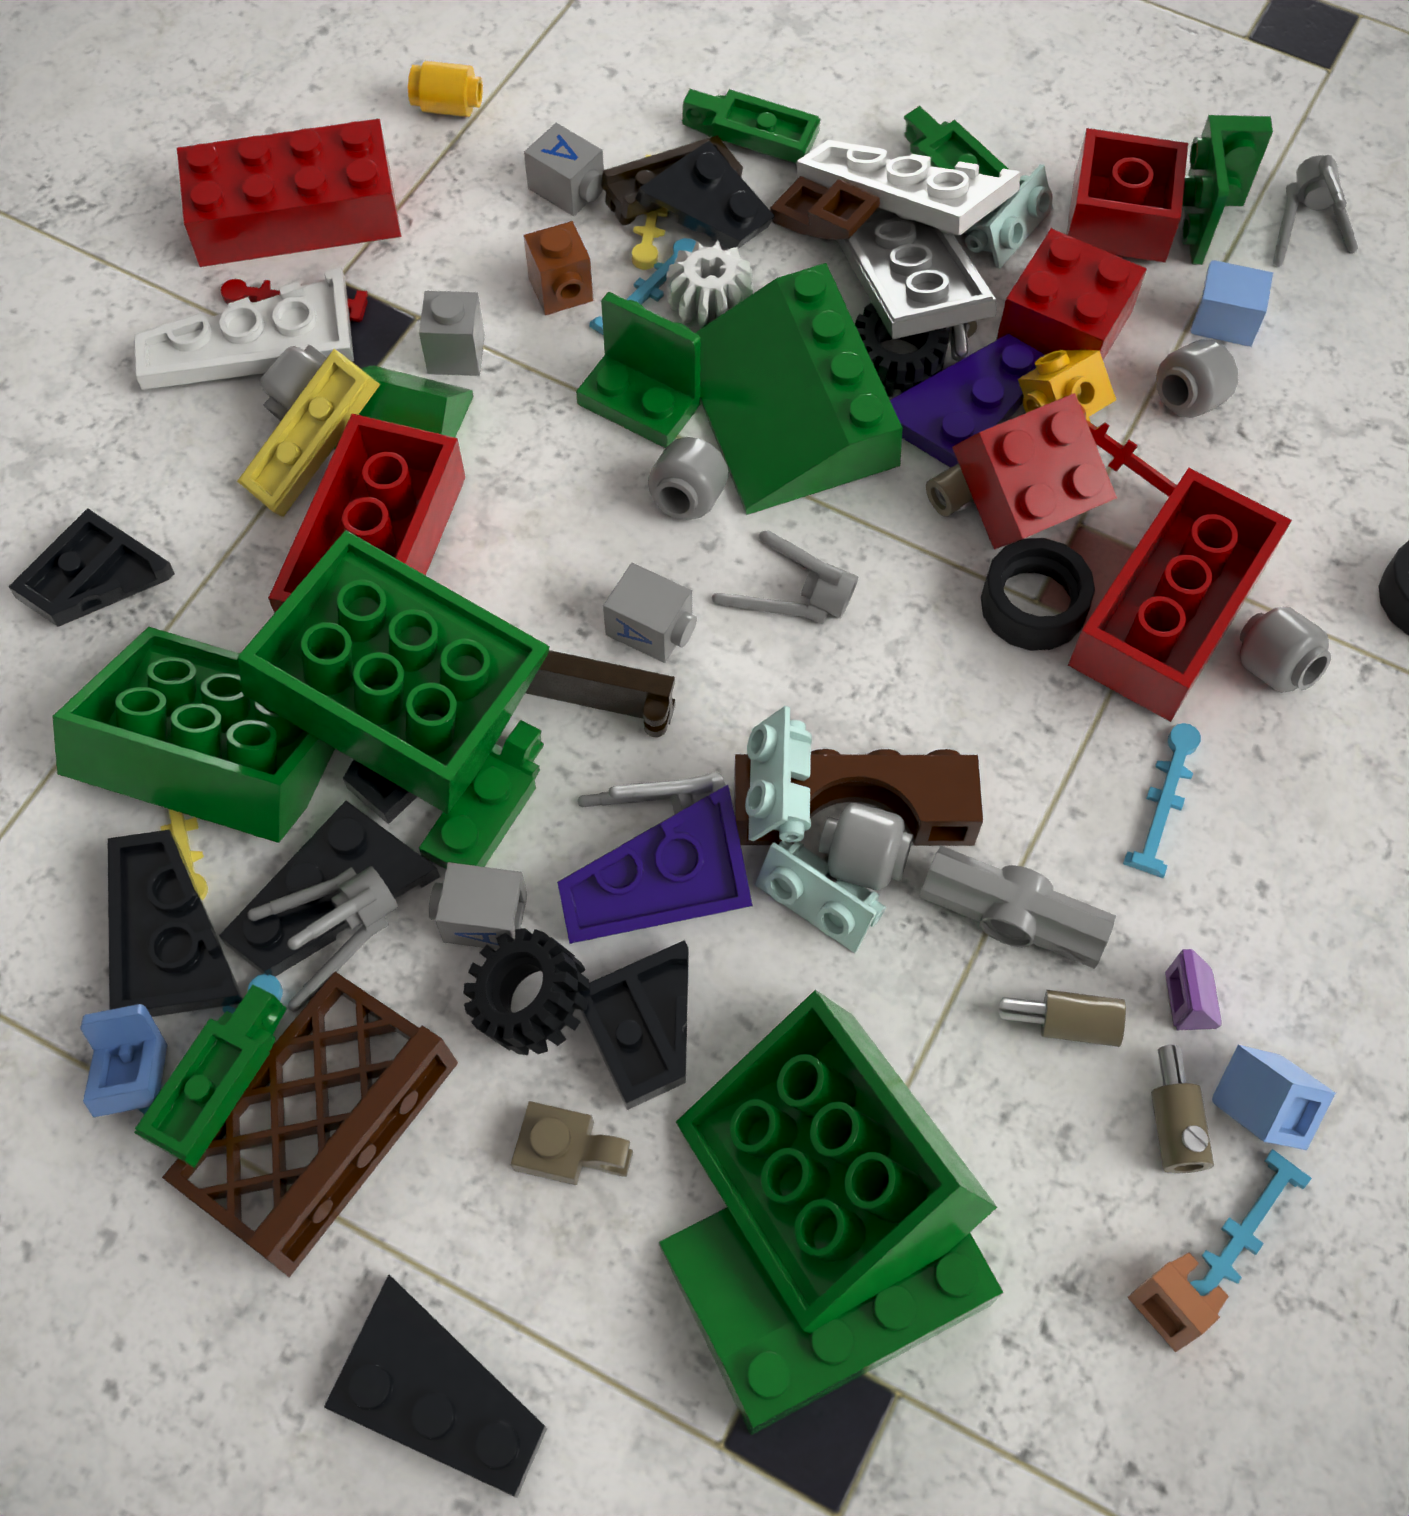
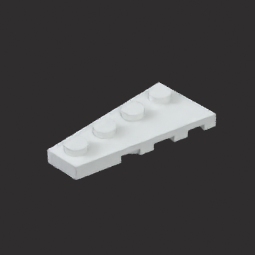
(911, 185)
(246, 335)

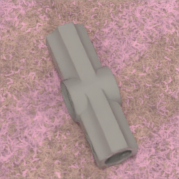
(1017, 906)

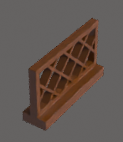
(360, 1136)

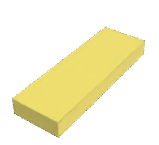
(308, 433)

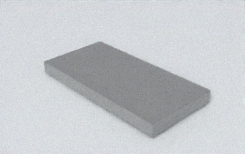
(916, 275)

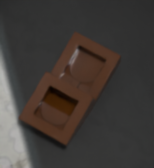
(824, 211)

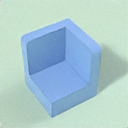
(1232, 303)
(1272, 1097)

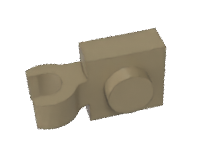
(559, 1142)

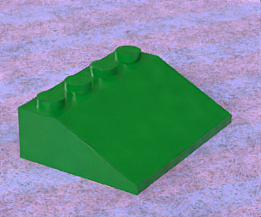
(795, 393)
(392, 670)
(181, 735)
(831, 1164)
(762, 1348)

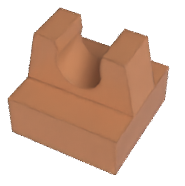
(1175, 1305)

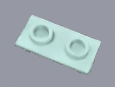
(1013, 220)
(777, 753)
(801, 883)

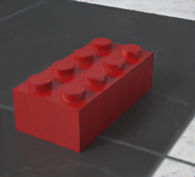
(287, 192)
(384, 487)
(1178, 593)

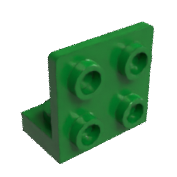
(1220, 174)
(647, 373)

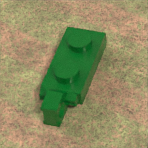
(752, 123)
(948, 144)
(488, 804)
(212, 1078)

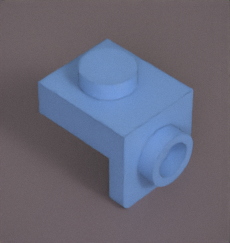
(125, 1060)

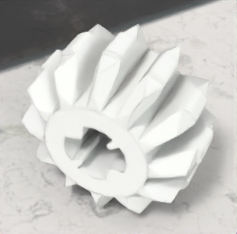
(708, 282)

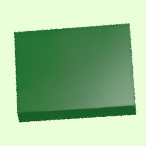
(417, 402)

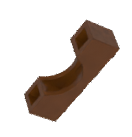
(931, 792)

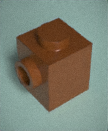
(558, 267)

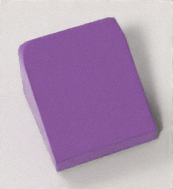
(1192, 993)

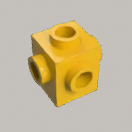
(1068, 373)

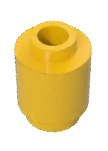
(445, 88)

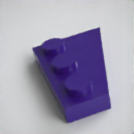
(965, 398)
(662, 876)

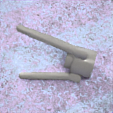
(1318, 189)
(825, 586)
(682, 792)
(361, 900)

